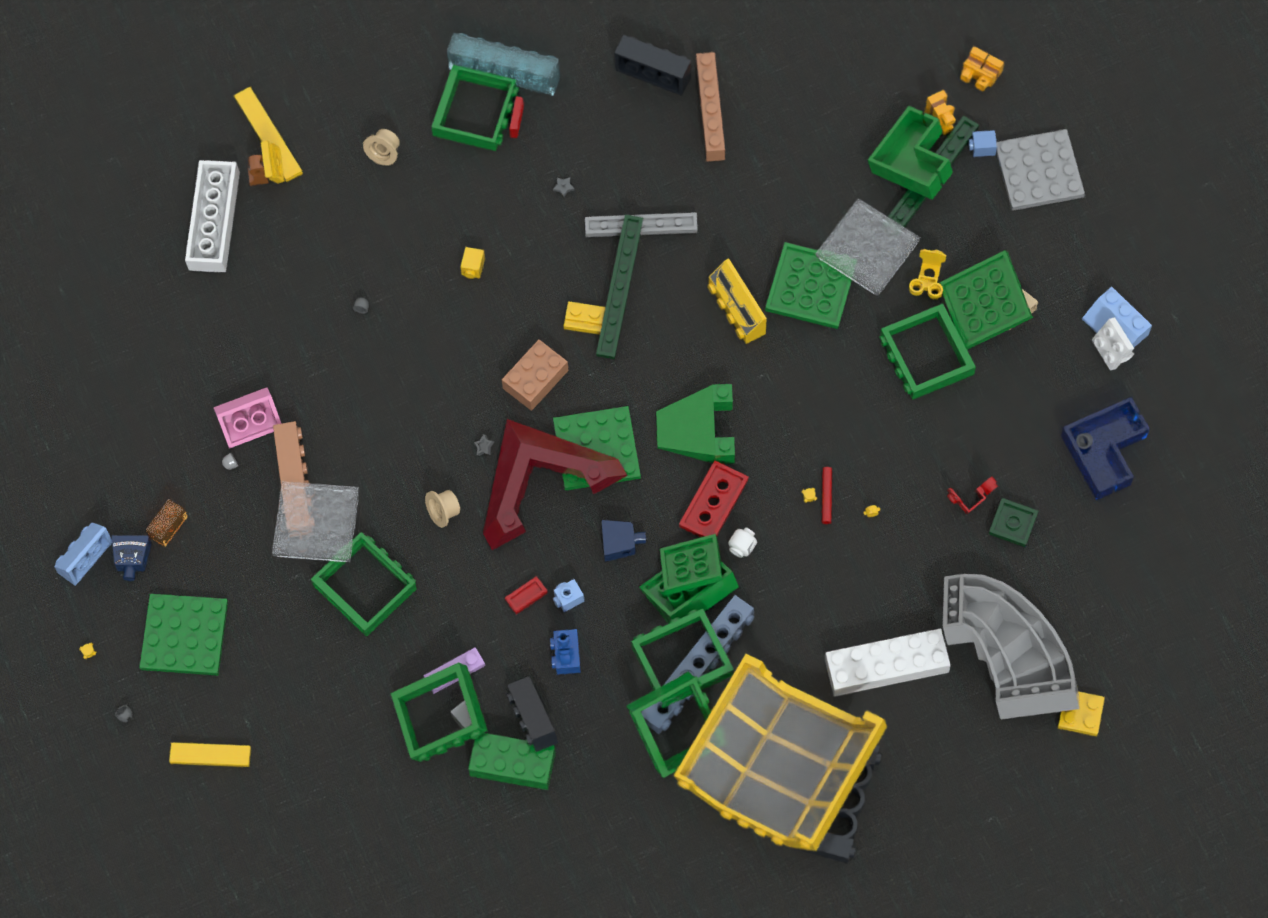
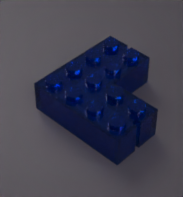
(1111, 431)

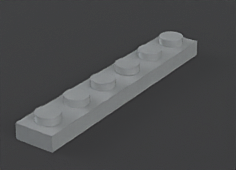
(652, 224)

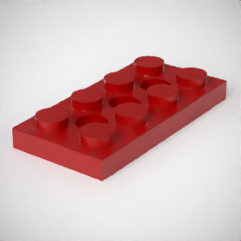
(709, 489)

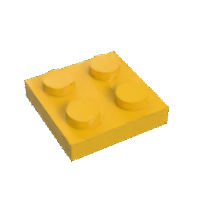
(1086, 718)

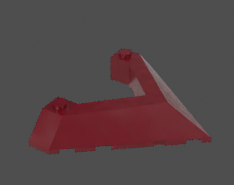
(530, 448)

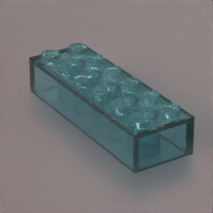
(528, 68)

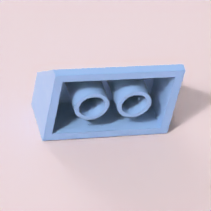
(1113, 305)
(83, 553)

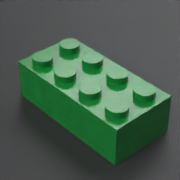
(511, 761)

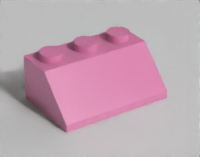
(247, 417)

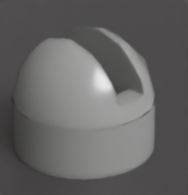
(229, 462)

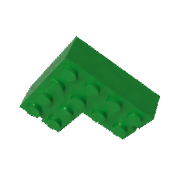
(906, 157)

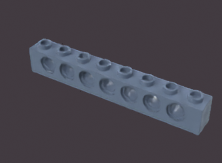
(735, 609)

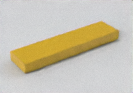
(210, 754)

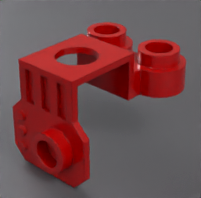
(987, 487)

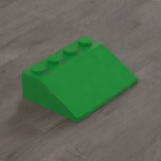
(683, 602)

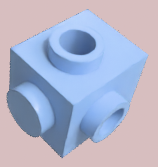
(568, 595)

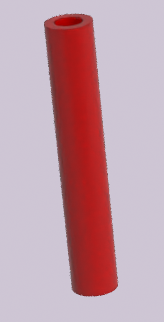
(827, 495)

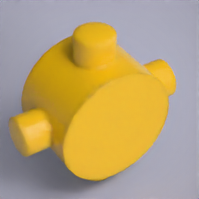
(809, 495)
(872, 511)
(88, 651)

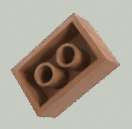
(535, 375)

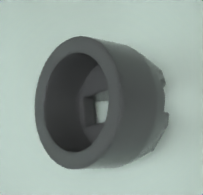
(361, 305)
(1084, 440)
(123, 713)

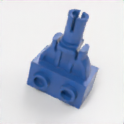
(566, 651)

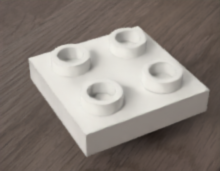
(1113, 344)

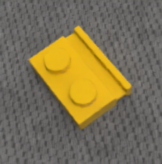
(272, 162)
(584, 318)

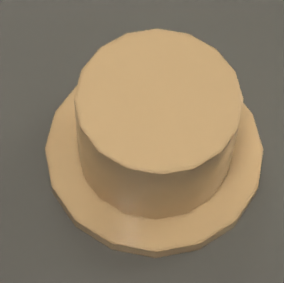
(382, 147)
(442, 506)

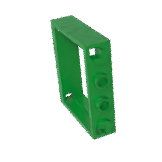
(483, 78)
(954, 339)
(381, 555)
(674, 625)
(425, 685)
(671, 765)

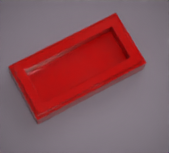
(516, 117)
(526, 595)

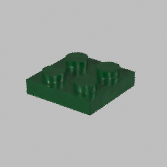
(1013, 522)

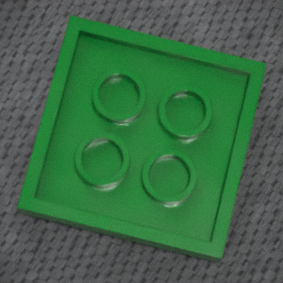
(691, 564)

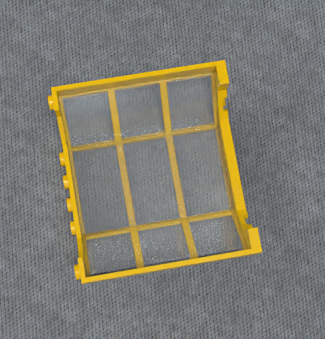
(777, 757)

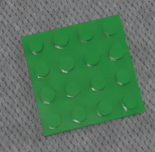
(808, 288)
(986, 300)
(602, 431)
(184, 634)

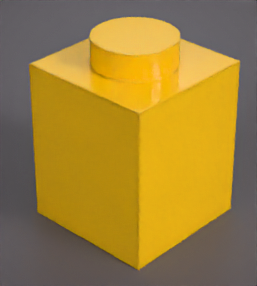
(472, 263)

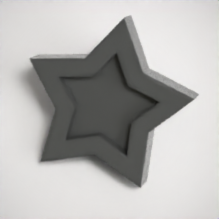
(563, 186)
(484, 445)

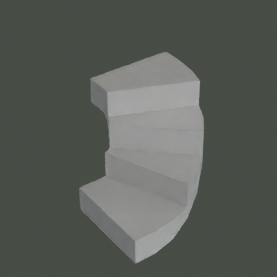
(1016, 642)

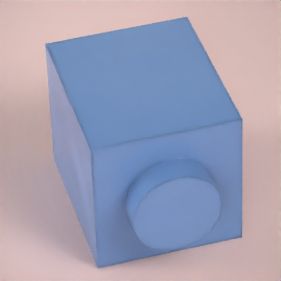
(983, 143)

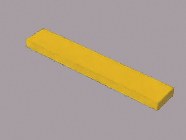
(266, 131)

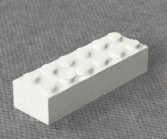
(212, 216)
(887, 662)

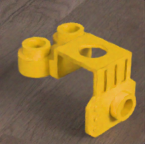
(933, 261)

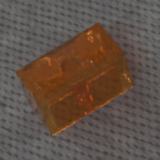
(166, 523)

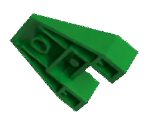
(689, 426)

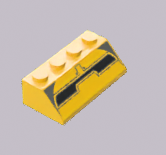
(737, 302)

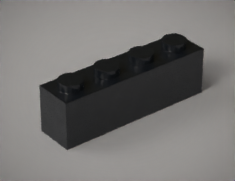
(532, 714)

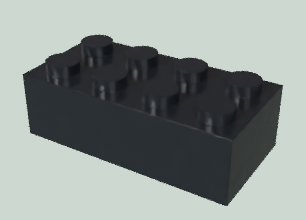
(653, 65)

